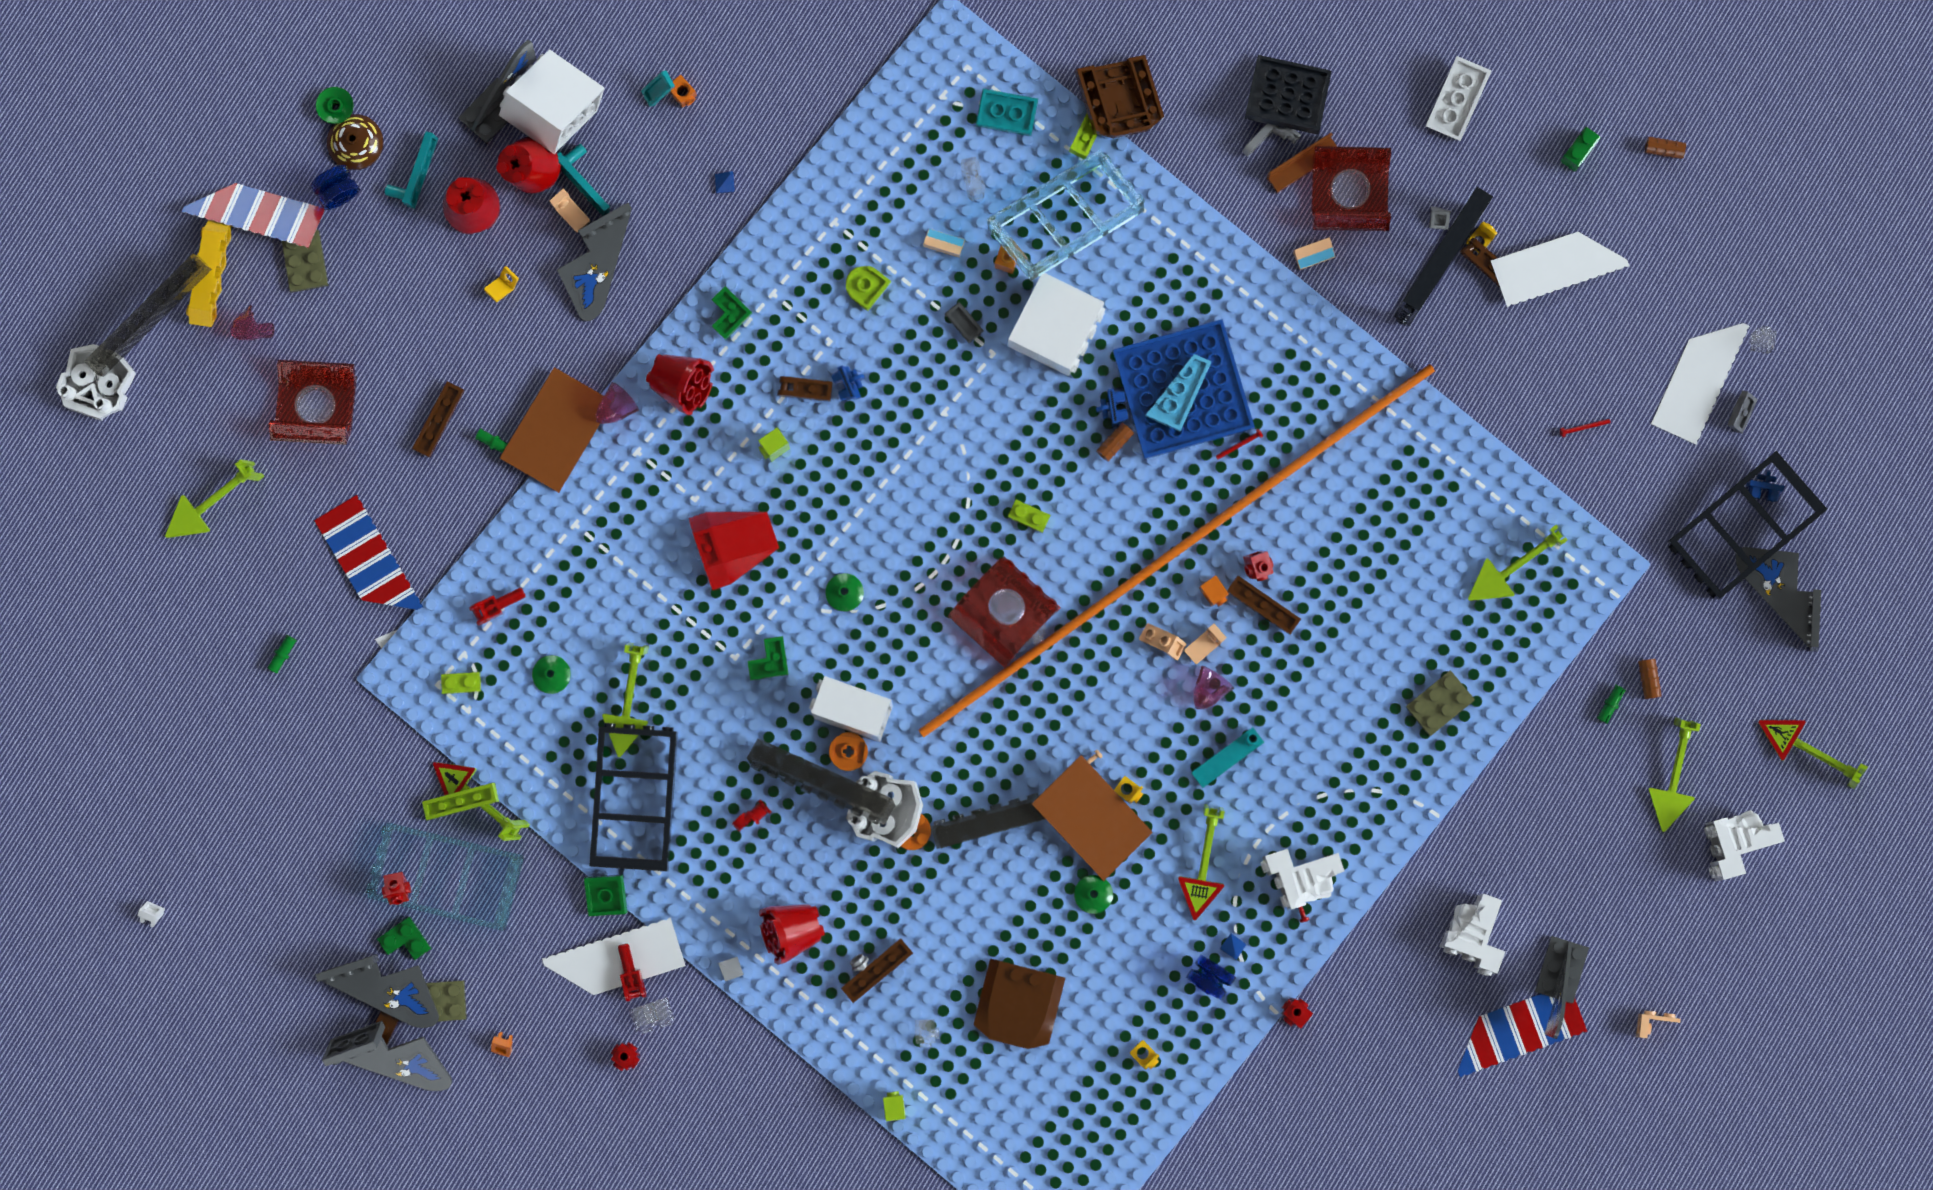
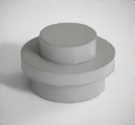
(859, 962)

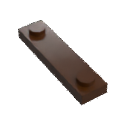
(438, 419)
(1263, 605)
(877, 970)

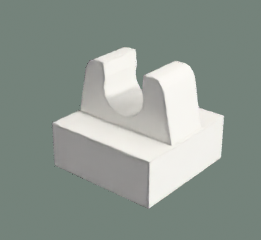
(151, 913)

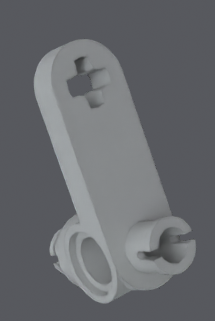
(1284, 133)

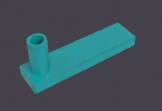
(578, 180)
(411, 194)
(1227, 757)

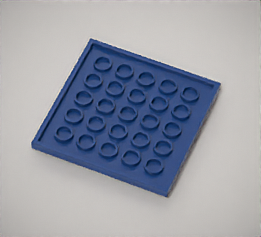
(1153, 364)

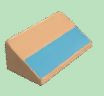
(944, 243)
(1314, 253)

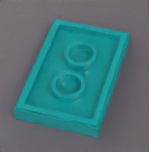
(1007, 112)

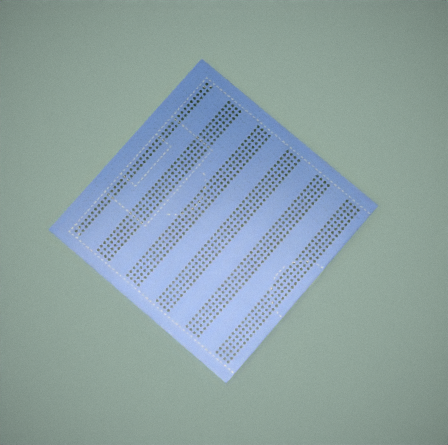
(916, 503)

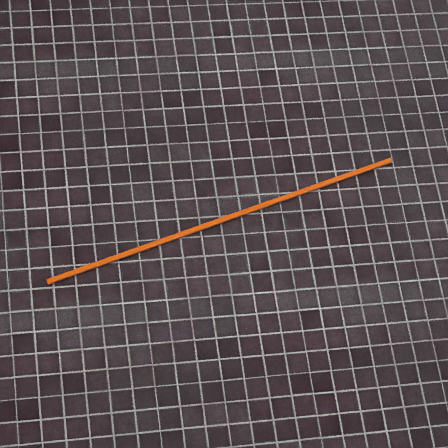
(1176, 550)

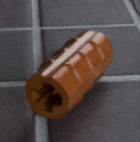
(1665, 147)
(1115, 442)
(1649, 679)

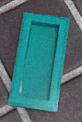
(657, 88)

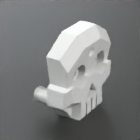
(75, 389)
(902, 820)

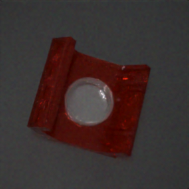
(1350, 188)
(314, 402)
(1003, 611)

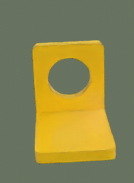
(1486, 231)
(502, 286)
(1136, 792)
(1151, 1059)

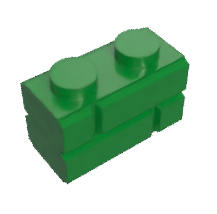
(1580, 149)

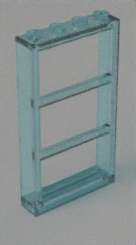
(1045, 191)
(507, 893)

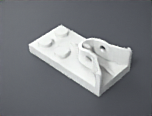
(1458, 98)

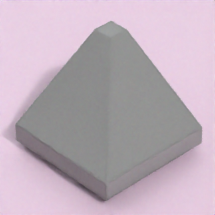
(1439, 218)
(731, 969)

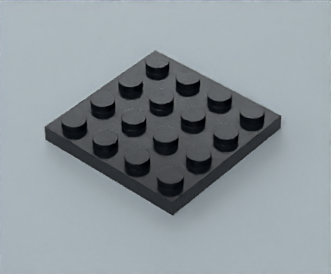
(1288, 94)

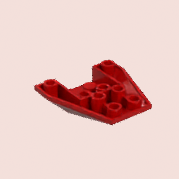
(732, 543)

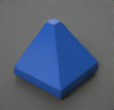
(725, 182)
(1233, 946)

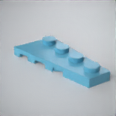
(1178, 398)

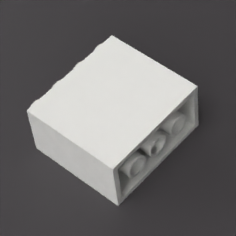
(551, 101)
(1056, 324)
(851, 708)

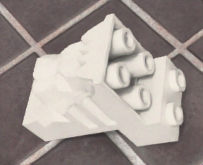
(1735, 837)
(1304, 881)
(1470, 934)

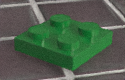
(605, 895)

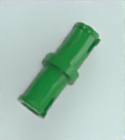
(490, 440)
(282, 654)
(1611, 704)

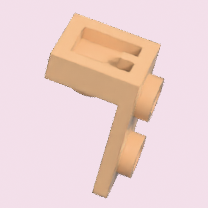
(569, 210)
(1163, 640)
(1205, 644)
(1643, 1025)

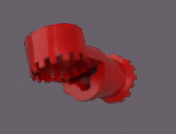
(755, 814)

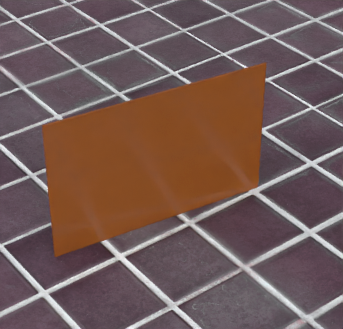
(554, 430)
(1092, 817)

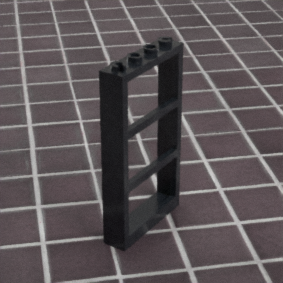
(1442, 256)
(1799, 486)
(633, 863)

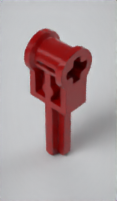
(492, 607)
(631, 978)

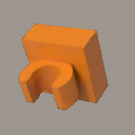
(502, 1046)

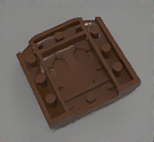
(1120, 97)
(1018, 1004)

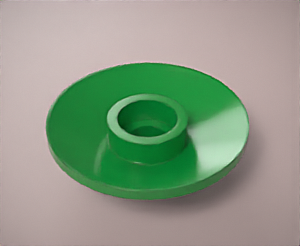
(331, 97)
(851, 599)
(551, 684)
(1090, 904)

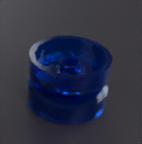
(335, 187)
(1210, 977)

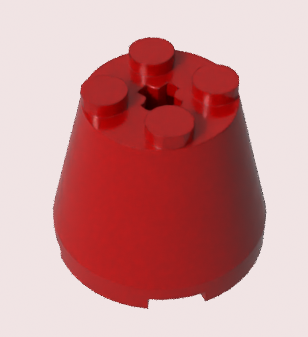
(528, 166)
(478, 210)
(681, 381)
(790, 930)

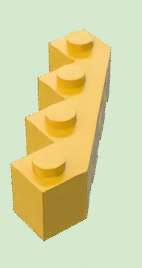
(213, 245)

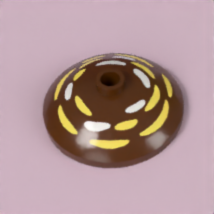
(363, 150)

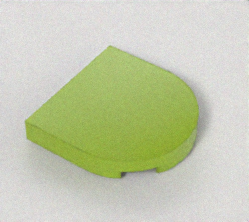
(866, 285)

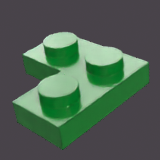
(734, 313)
(774, 664)
(405, 934)

